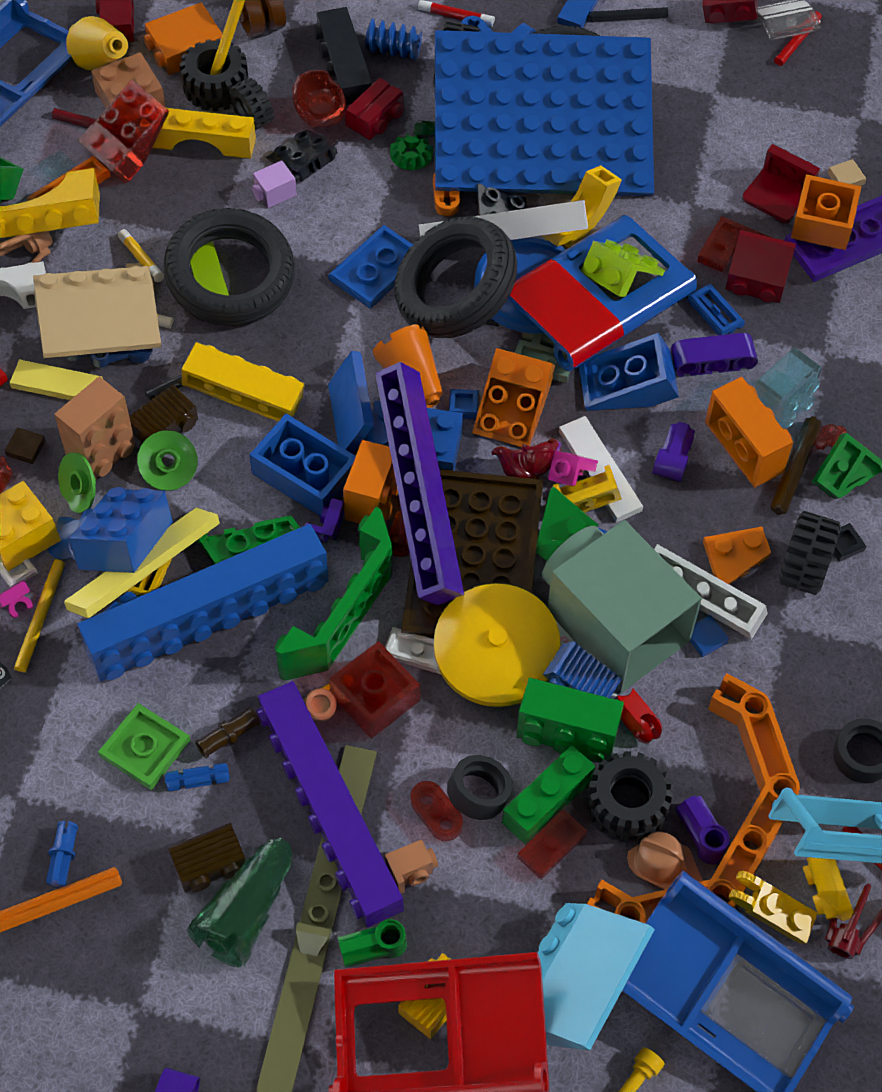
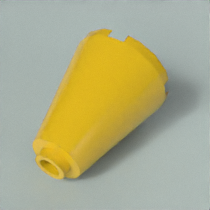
(95, 43)

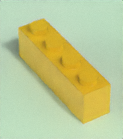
(241, 382)

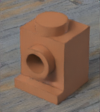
(411, 864)

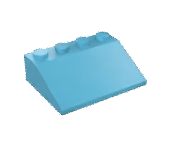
(585, 970)

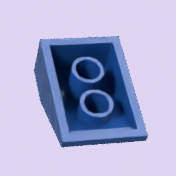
(630, 376)

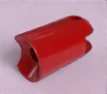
(639, 718)

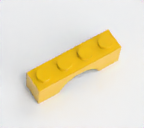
(228, 133)

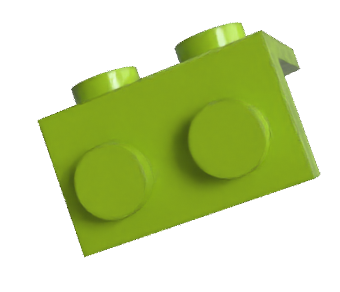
(617, 265)

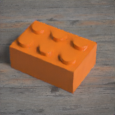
(748, 431)

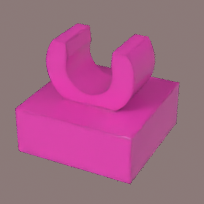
(14, 595)

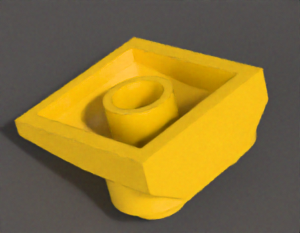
(832, 894)

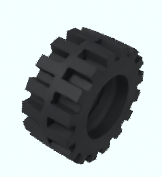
(251, 101)

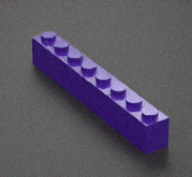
(419, 484)
(330, 804)

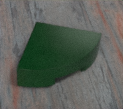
(424, 127)

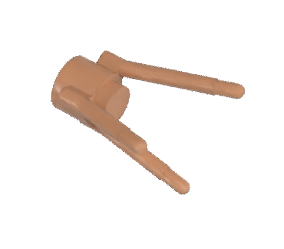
(33, 242)

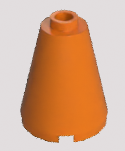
(413, 349)

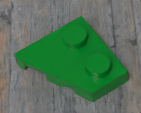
(846, 467)
(559, 523)

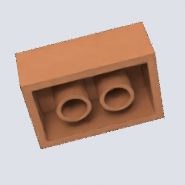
(97, 426)

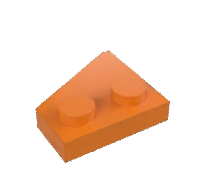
(736, 553)

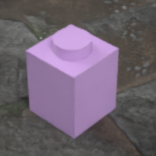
(274, 184)

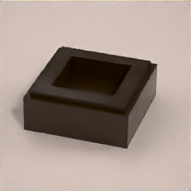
(25, 445)

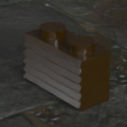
(164, 413)
(207, 858)

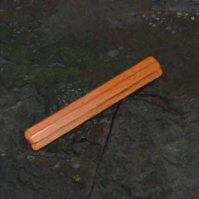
(59, 898)

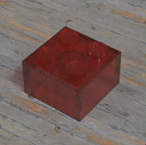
(375, 689)

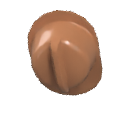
(661, 860)

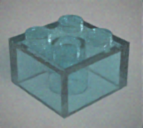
(789, 386)

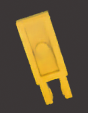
(774, 908)

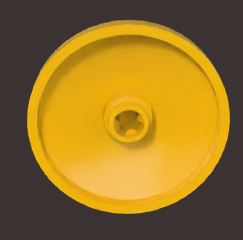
(495, 643)

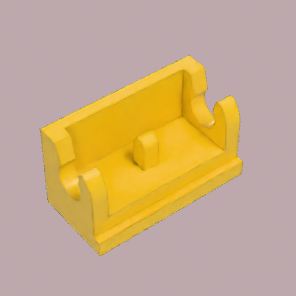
(593, 491)

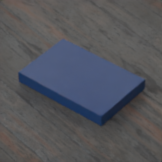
(372, 267)
(351, 402)

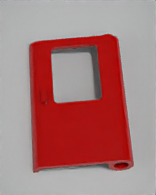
(491, 1023)

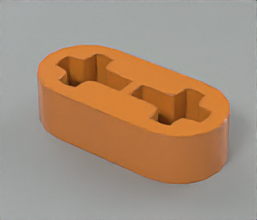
(440, 207)

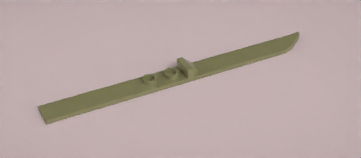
(310, 946)

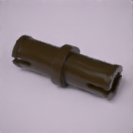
(227, 732)

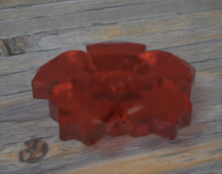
(828, 435)

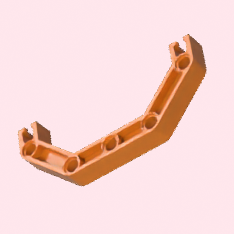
(771, 770)

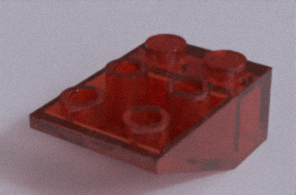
(126, 131)

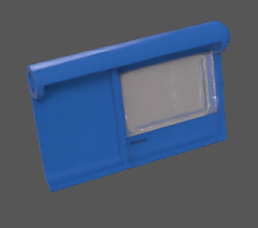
(738, 985)

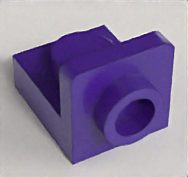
(332, 517)

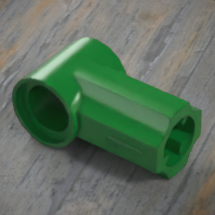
(368, 944)

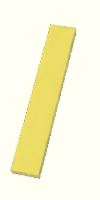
(113, 584)

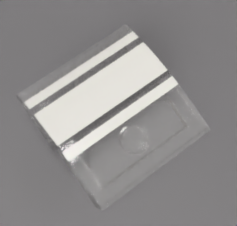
(787, 18)

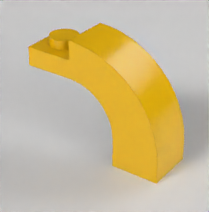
(598, 191)

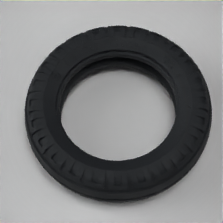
(477, 306)
(229, 309)

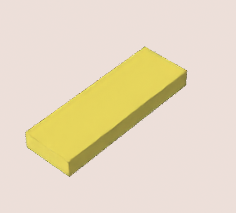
(49, 380)

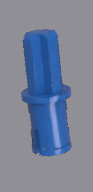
(61, 854)

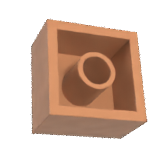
(113, 78)

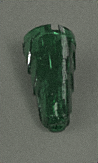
(241, 906)

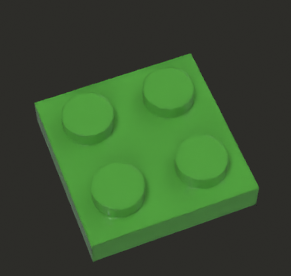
(144, 746)

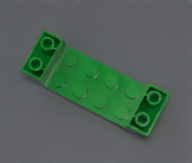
(306, 655)

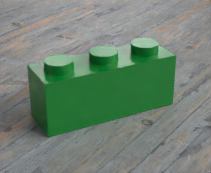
(548, 794)

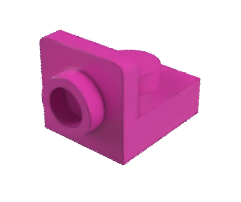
(567, 467)

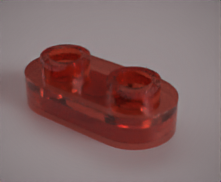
(437, 811)

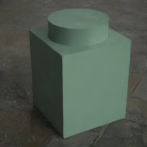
(620, 600)

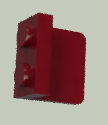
(779, 184)

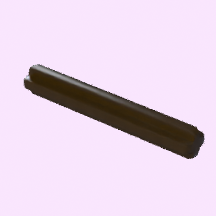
(795, 466)

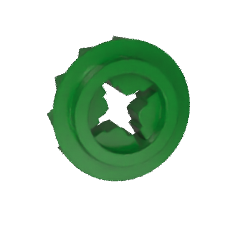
(411, 160)

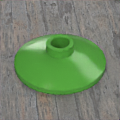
(151, 460)
(77, 482)

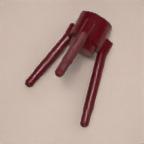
(845, 939)

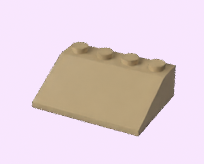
(96, 311)

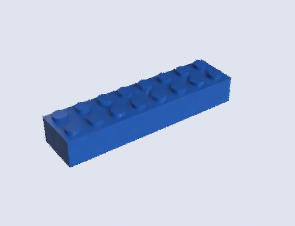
(204, 603)

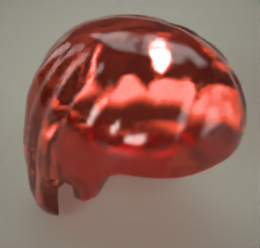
(318, 99)

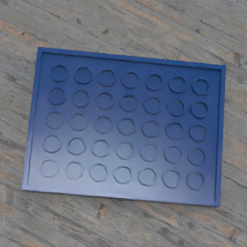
(542, 111)

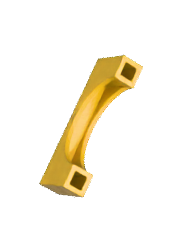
(66, 206)

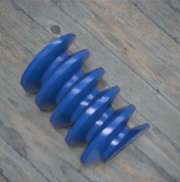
(393, 40)

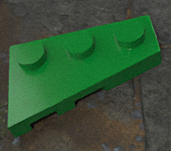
(235, 541)

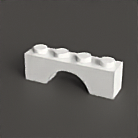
(18, 282)

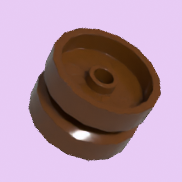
(259, 13)

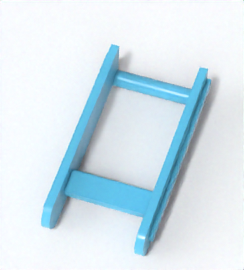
(832, 811)

